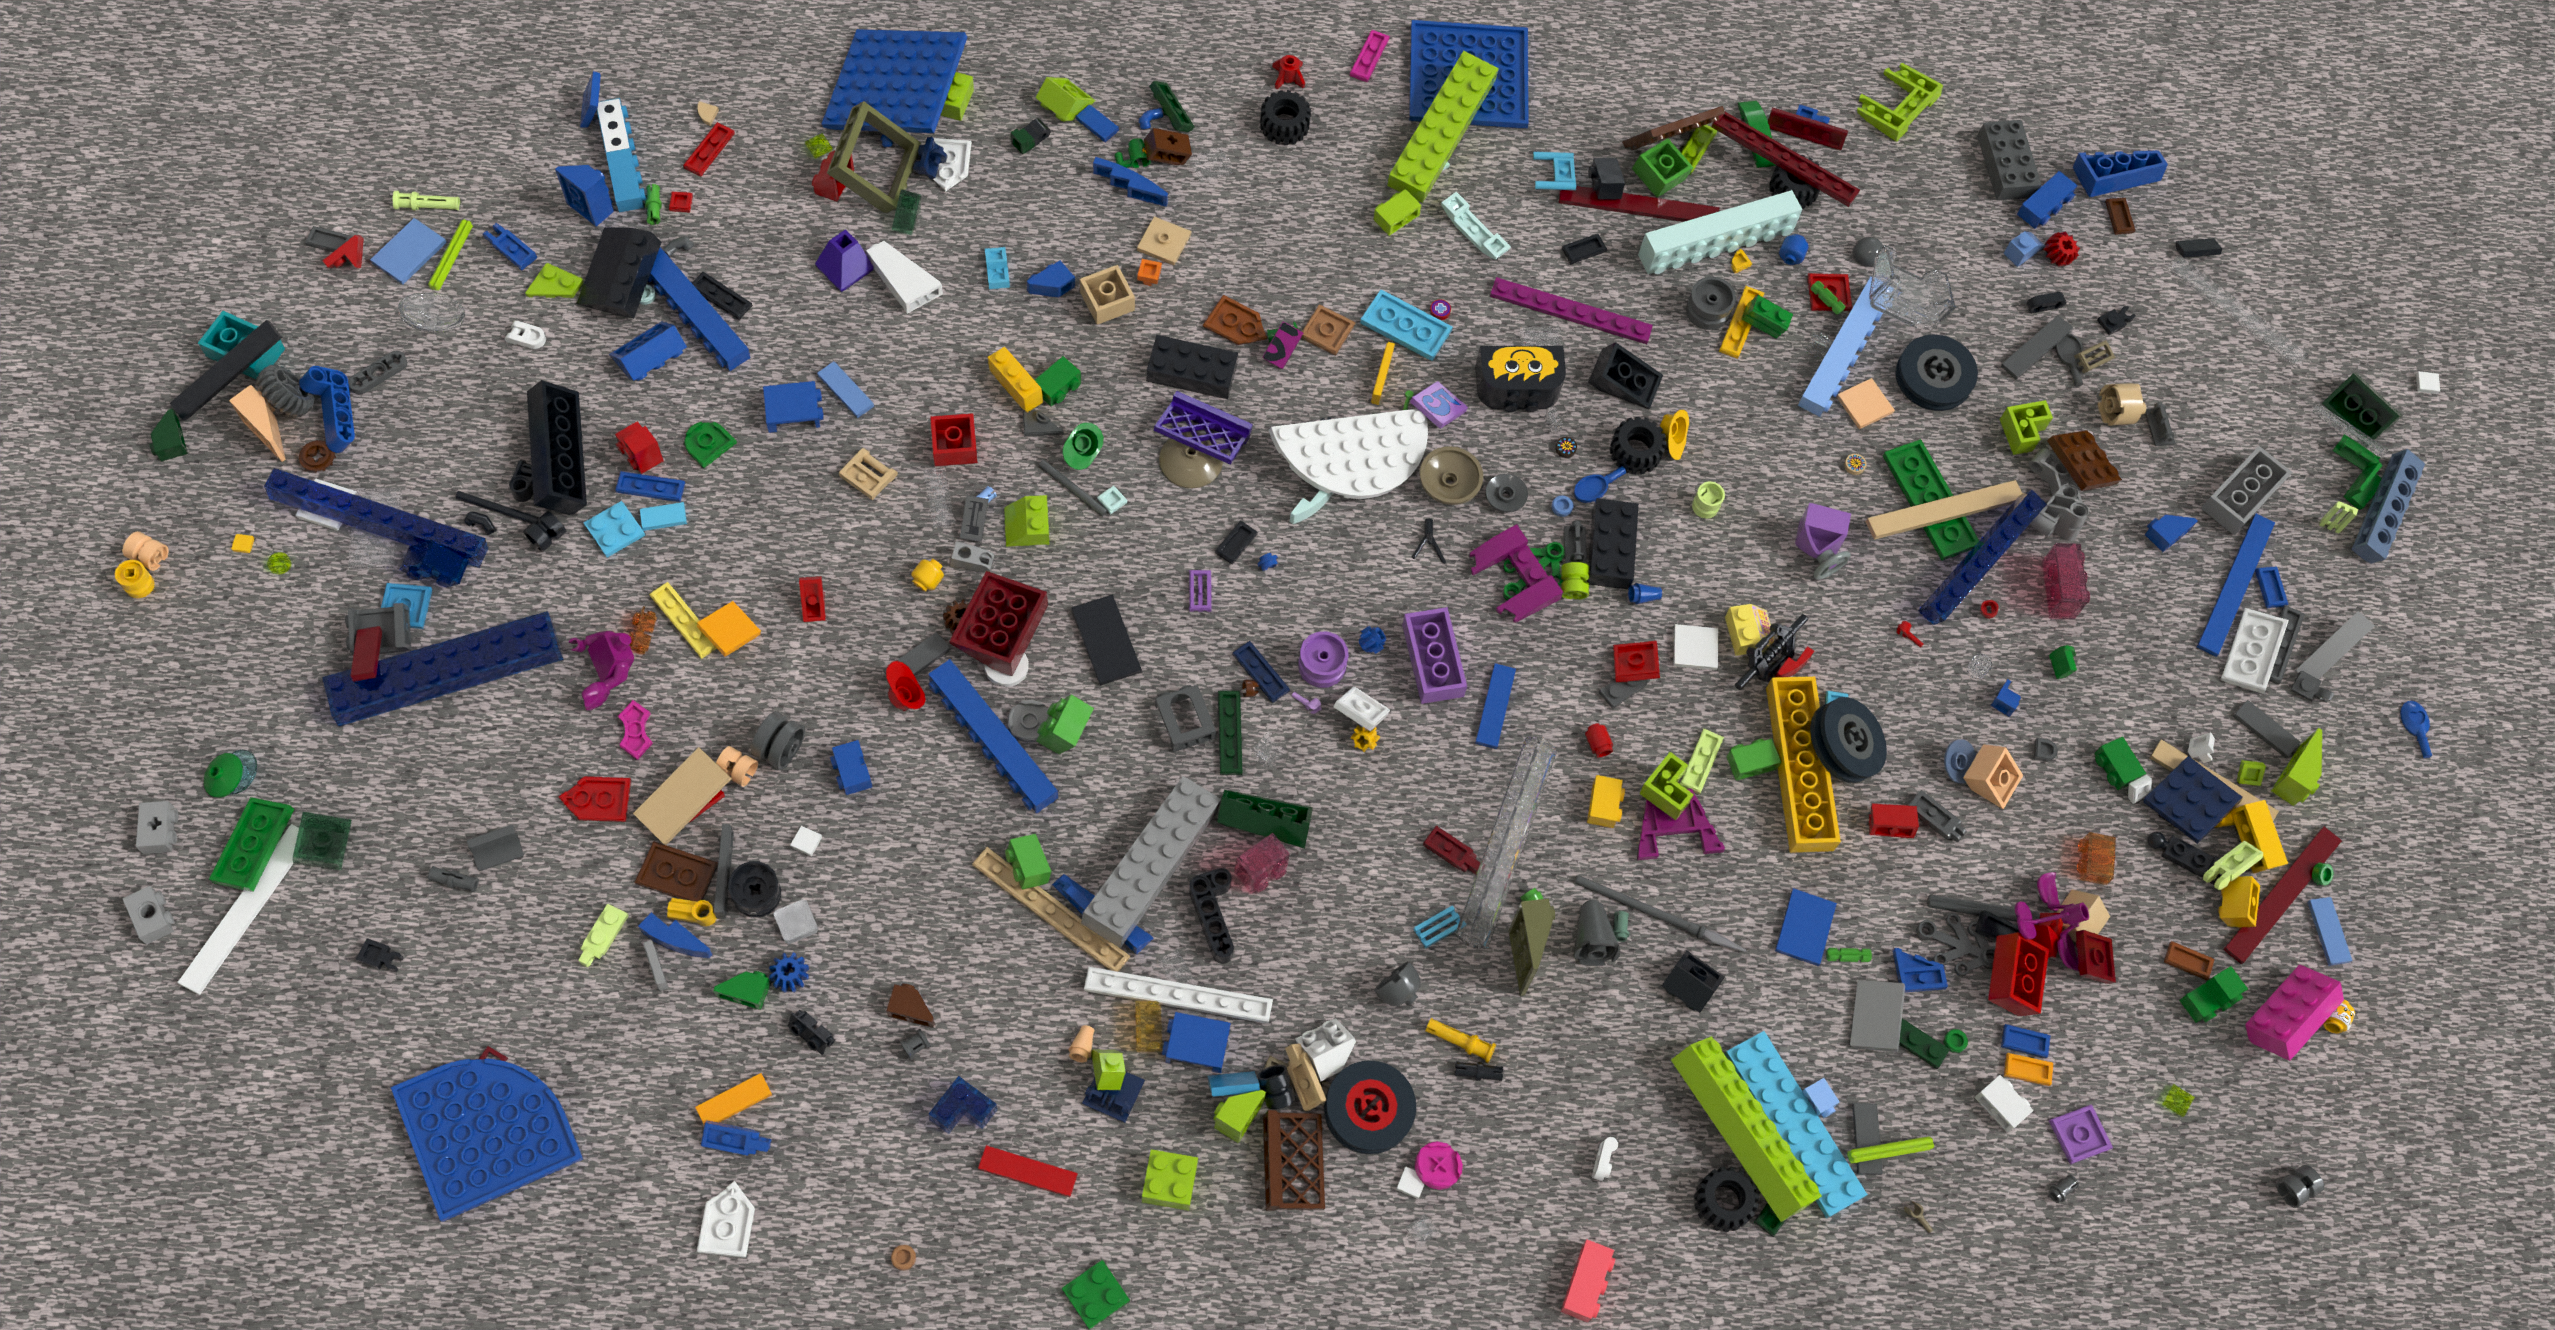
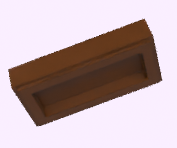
(2120, 216)

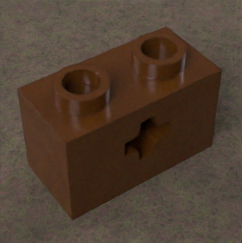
(1167, 146)

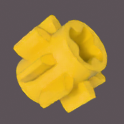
(1364, 738)

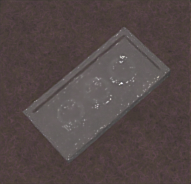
(368, 549)

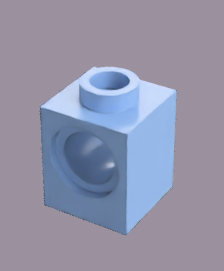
(1821, 1098)

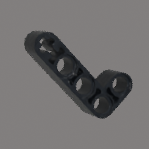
(1214, 918)

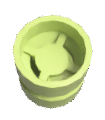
(1708, 499)

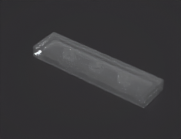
(2349, 430)

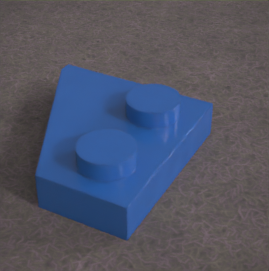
(1918, 972)

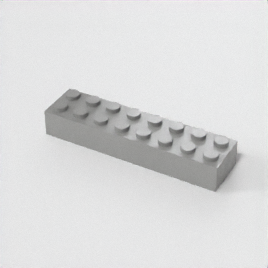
(1150, 862)

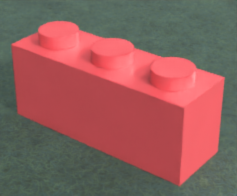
(1588, 1281)

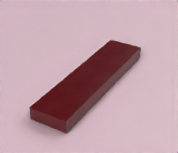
(1807, 128)

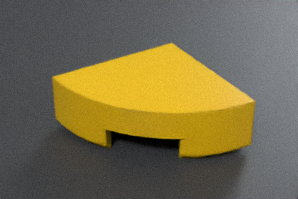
(1740, 261)

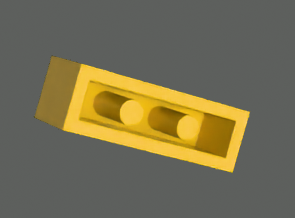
(1015, 379)
(2257, 828)

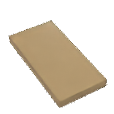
(682, 796)

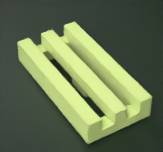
(2334, 524)

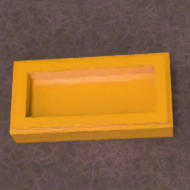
(2028, 1069)

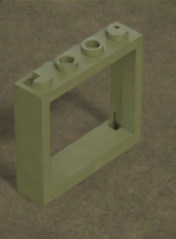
(838, 166)

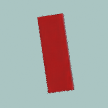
(708, 149)

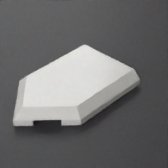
(957, 163)
(726, 1224)

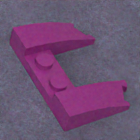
(1541, 588)

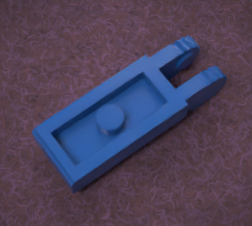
(511, 247)

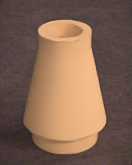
(1082, 1045)

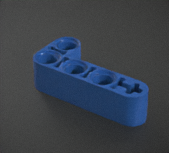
(336, 404)

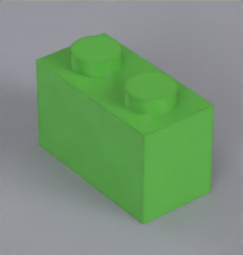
(1753, 759)
(1028, 861)

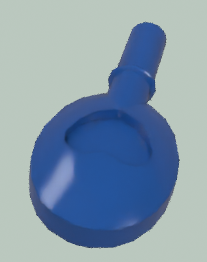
(1595, 485)
(2417, 723)

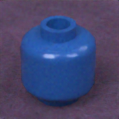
(1793, 249)

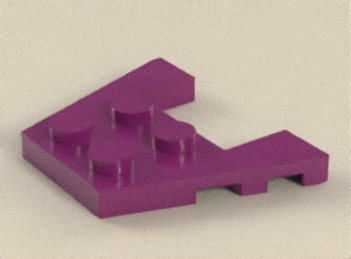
(1691, 820)

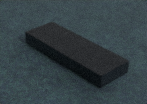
(722, 295)

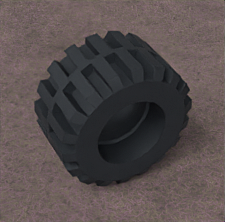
(1280, 129)
(1781, 183)
(1636, 459)
(1713, 1212)

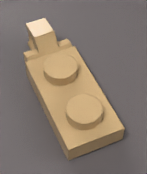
(1304, 1078)

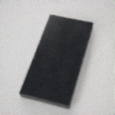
(1106, 640)

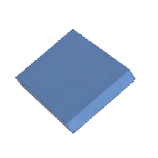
(408, 251)

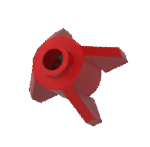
(1288, 71)

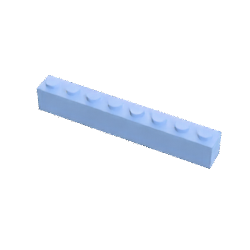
(1841, 355)

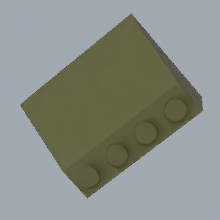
(1528, 938)

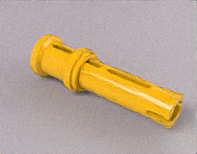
(1471, 1043)

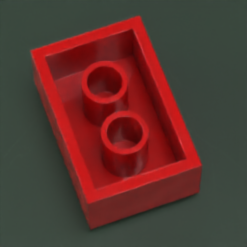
(2018, 974)

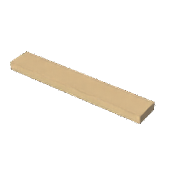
(2171, 757)

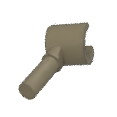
(1918, 1213)

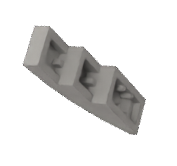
(2336, 646)

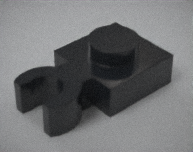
(2115, 321)
(376, 954)

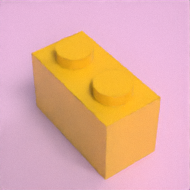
(1605, 801)
(2240, 902)

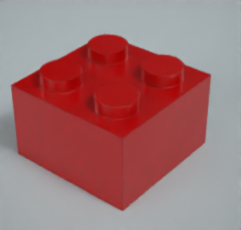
(953, 439)

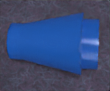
(1643, 593)

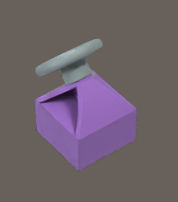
(1821, 536)

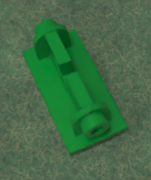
(2355, 453)

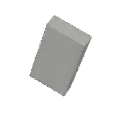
(655, 965)

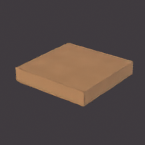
(1327, 329)

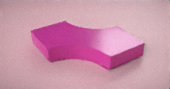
(635, 738)

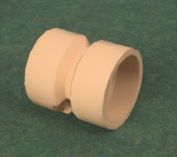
(145, 550)
(737, 765)

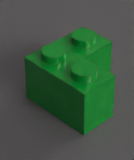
(2217, 993)

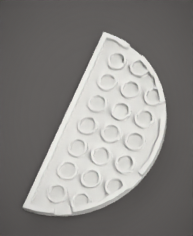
(1356, 453)

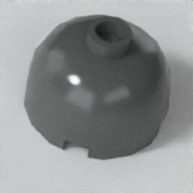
(1399, 986)

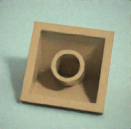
(2097, 912)

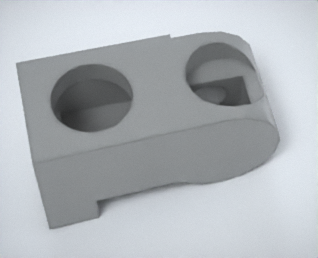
(971, 558)

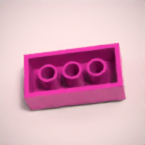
(2294, 1012)

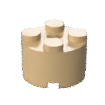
(2121, 399)

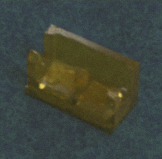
(1148, 1026)

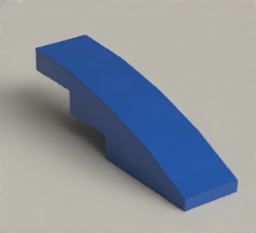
(1136, 184)

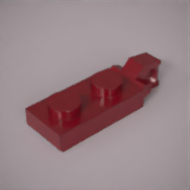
(1452, 850)

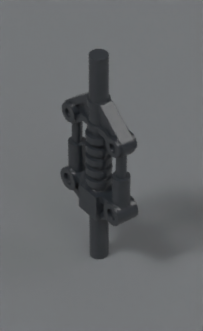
(1759, 661)

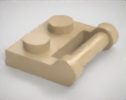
(865, 479)

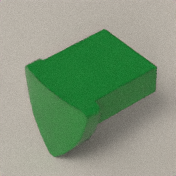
(2063, 661)

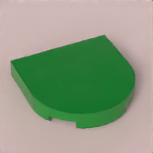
(707, 442)

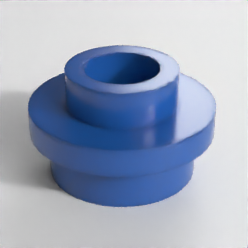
(1267, 561)

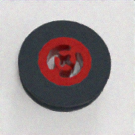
(1390, 1125)

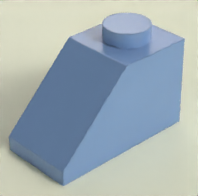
(2023, 248)

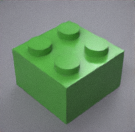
(1662, 167)
(1064, 724)

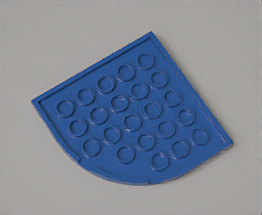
(483, 1131)

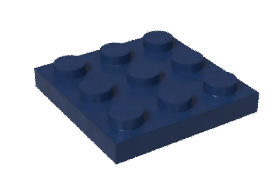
(2192, 799)

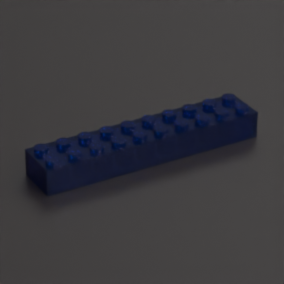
(444, 668)

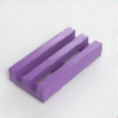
(1200, 607)

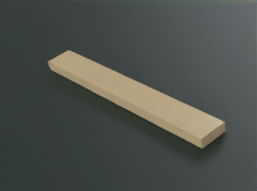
(1943, 510)
(1051, 911)

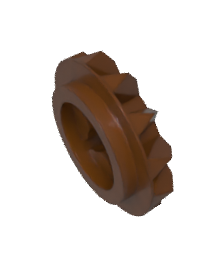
(311, 450)

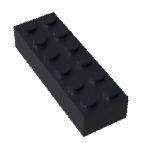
(556, 448)

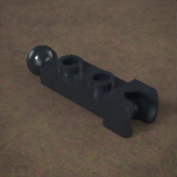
(2183, 854)

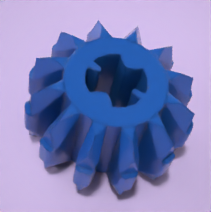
(784, 965)

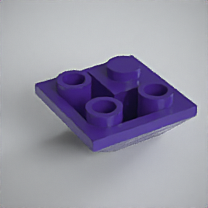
(844, 261)

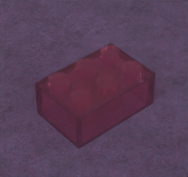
(2065, 581)

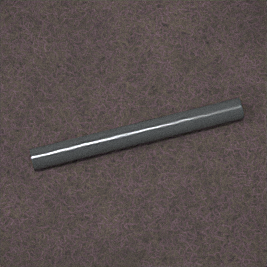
(1073, 488)

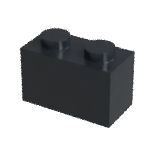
(1606, 178)

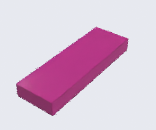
(1369, 56)

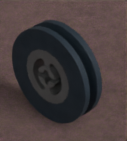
(1928, 387)
(1848, 740)

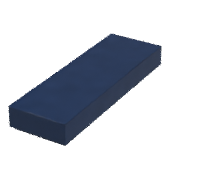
(1261, 671)

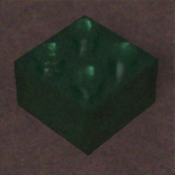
(322, 841)

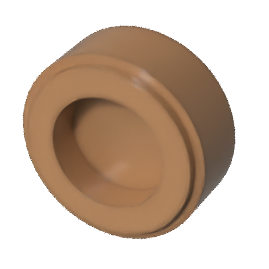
(903, 1257)

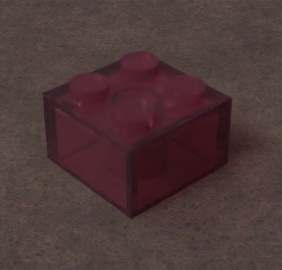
(1262, 864)

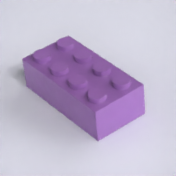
(1434, 655)

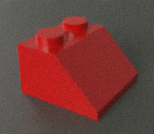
(826, 185)

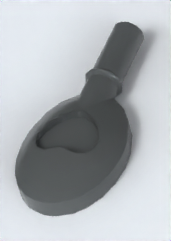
(2066, 350)

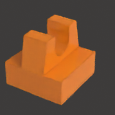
(1149, 272)

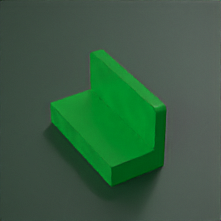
(2364, 487)

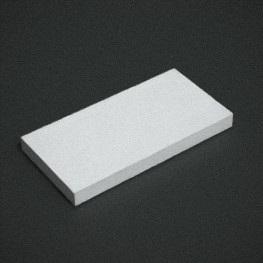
(2254, 650)

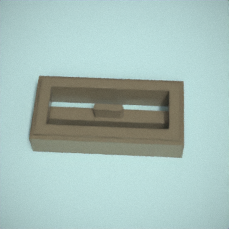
(2083, 361)

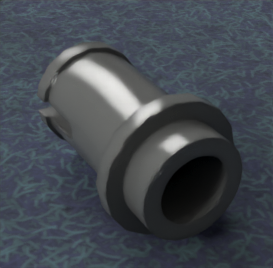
(2061, 1190)

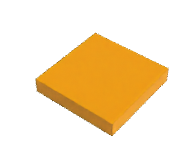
(728, 628)

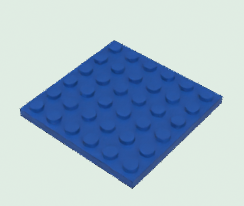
(1436, 50)
(897, 75)

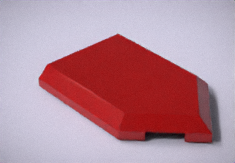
(599, 799)

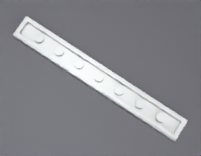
(240, 916)
(1178, 995)

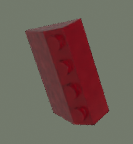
(1000, 622)

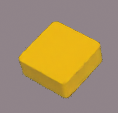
(242, 543)

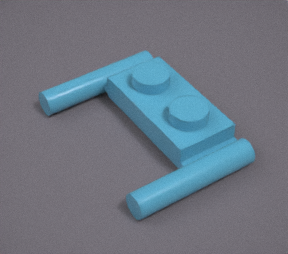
(1563, 171)

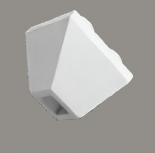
(1327, 1048)

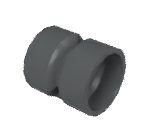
(2301, 1185)

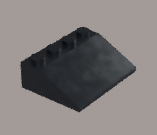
(619, 271)

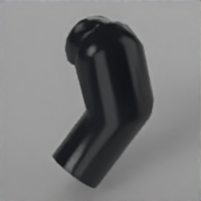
(477, 518)

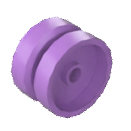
(1323, 659)

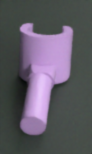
(1314, 704)

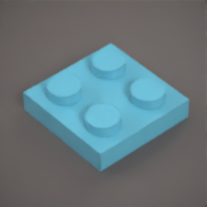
(614, 529)

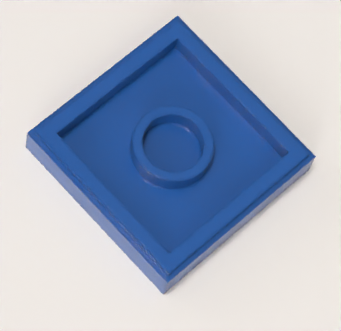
(590, 99)

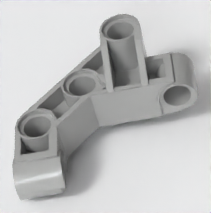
(2065, 510)

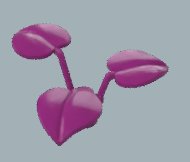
(2070, 915)

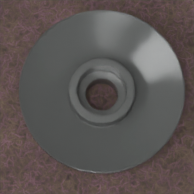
(1509, 485)

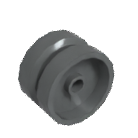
(1710, 303)
(777, 740)

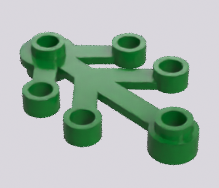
(1546, 560)

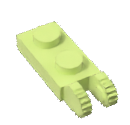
(2233, 864)

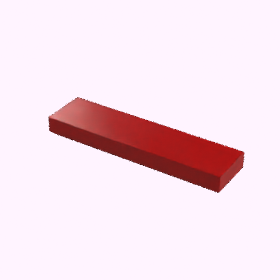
(1028, 1171)

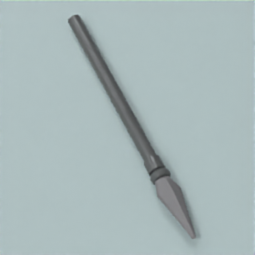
(1690, 927)

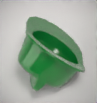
(1083, 438)

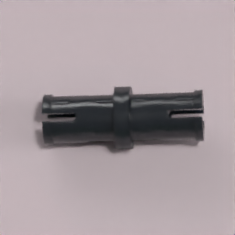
(1478, 1071)

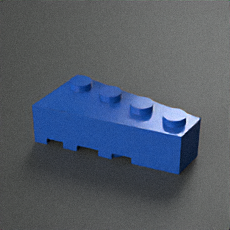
(2118, 171)

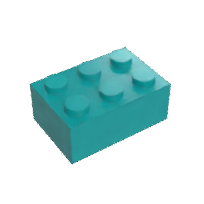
(227, 333)

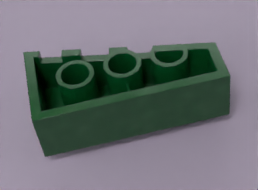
(1266, 816)

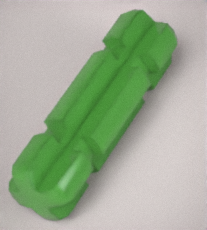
(1828, 297)
(1848, 954)

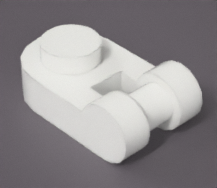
(532, 337)
(1602, 1167)

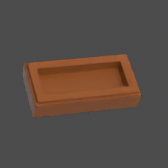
(2189, 960)

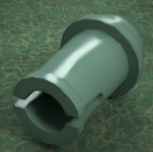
(1621, 926)

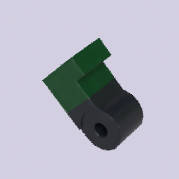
(1029, 136)

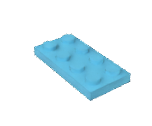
(1406, 325)

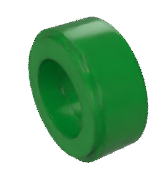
(2322, 873)
(1956, 1041)

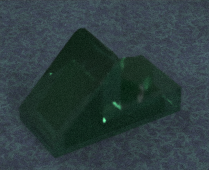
(906, 212)

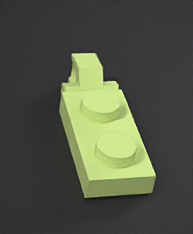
(602, 934)

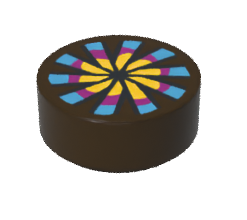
(1566, 447)

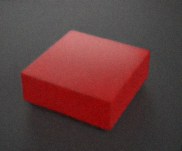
(680, 201)

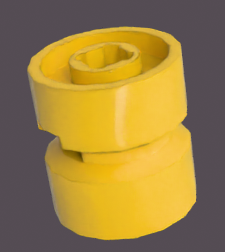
(134, 579)

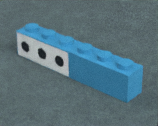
(619, 155)

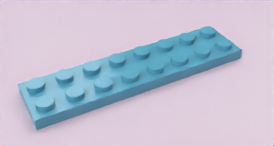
(1796, 1122)

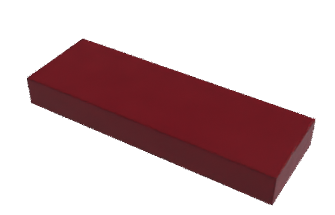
(366, 653)

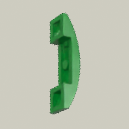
(1755, 117)

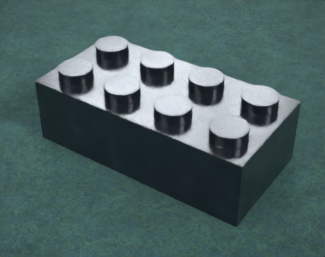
(1192, 367)
(1613, 543)

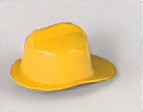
(1675, 430)

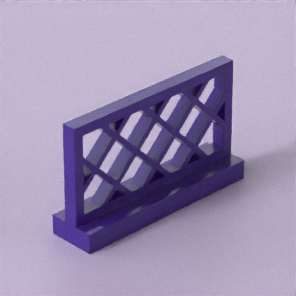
(1208, 418)

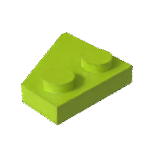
(554, 283)

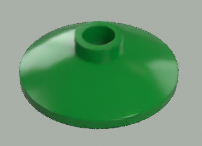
(223, 775)

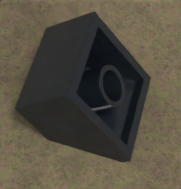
(1692, 981)

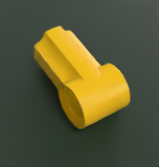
(690, 911)

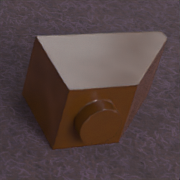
(909, 1006)

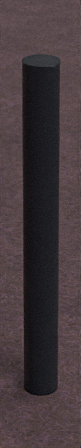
(496, 507)

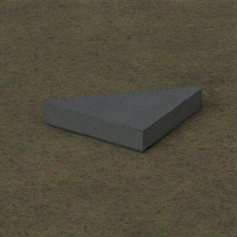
(1039, 425)

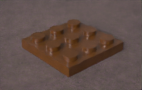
(2084, 460)

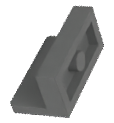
(495, 847)

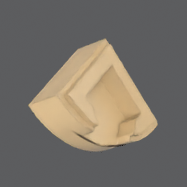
(707, 112)

